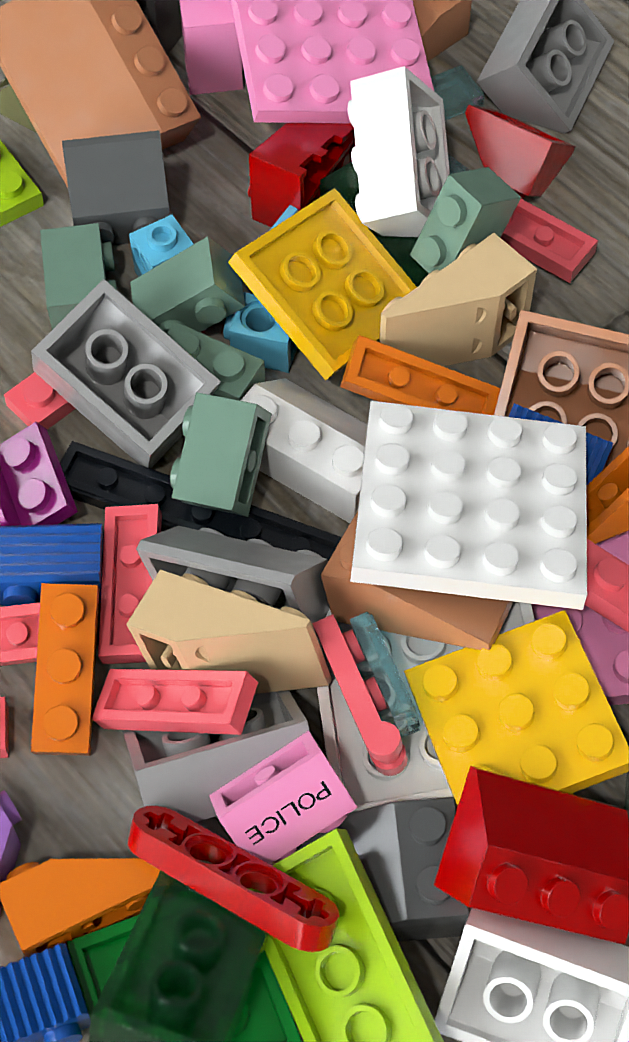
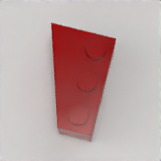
(292, 163)

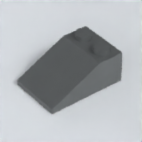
(401, 855)

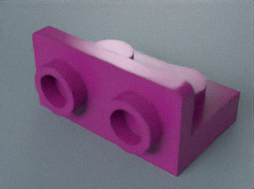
(32, 481)

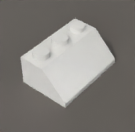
(397, 151)
(312, 446)
(534, 985)

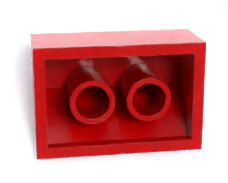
(539, 856)

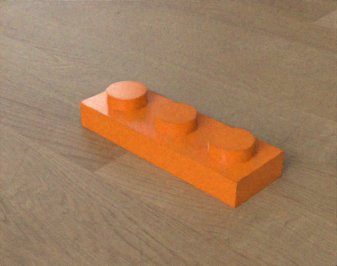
(408, 380)
(65, 669)

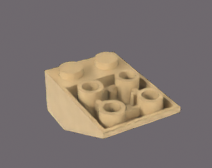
(464, 308)
(203, 628)

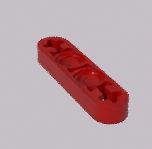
(286, 911)

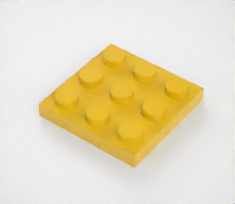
(323, 279)
(521, 710)

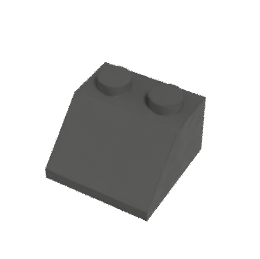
(116, 183)

